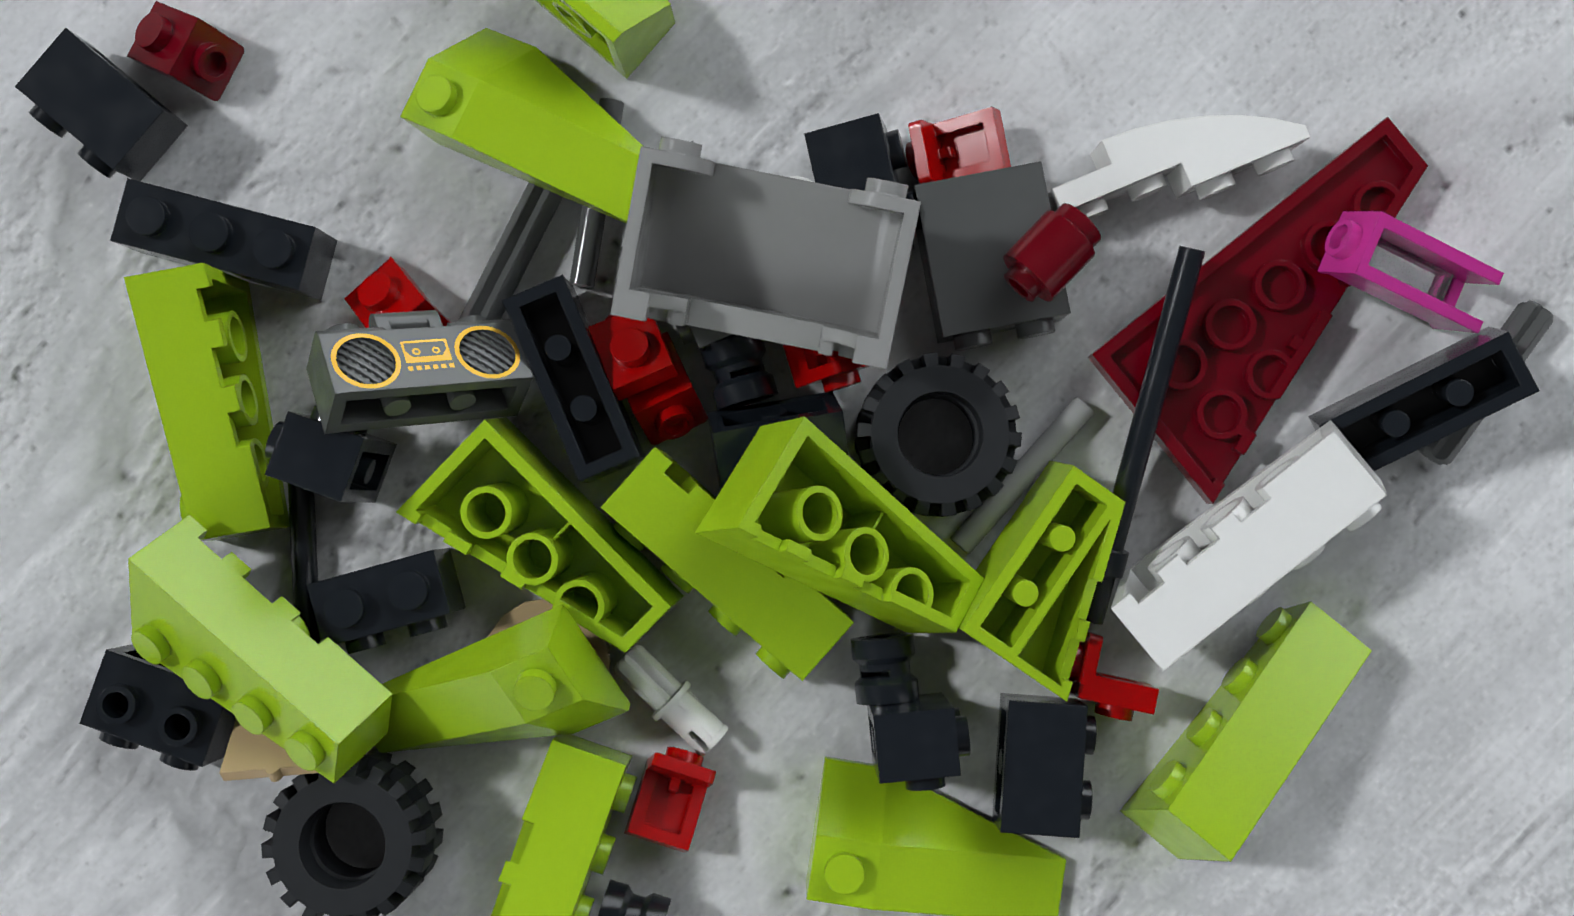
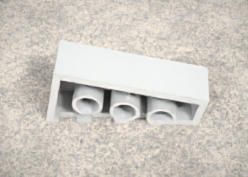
(1246, 544)

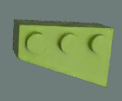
(1046, 575)
(565, 830)

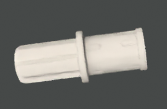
(670, 700)

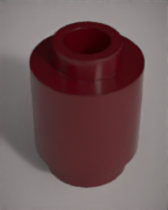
(1051, 253)

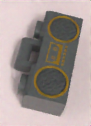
(416, 371)

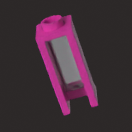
(1404, 268)

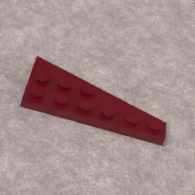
(1257, 311)

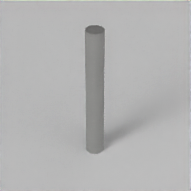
(1024, 474)

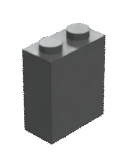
(962, 245)

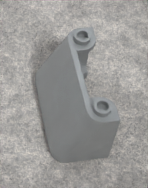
(765, 254)

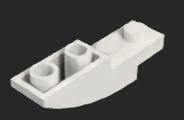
(1190, 151)

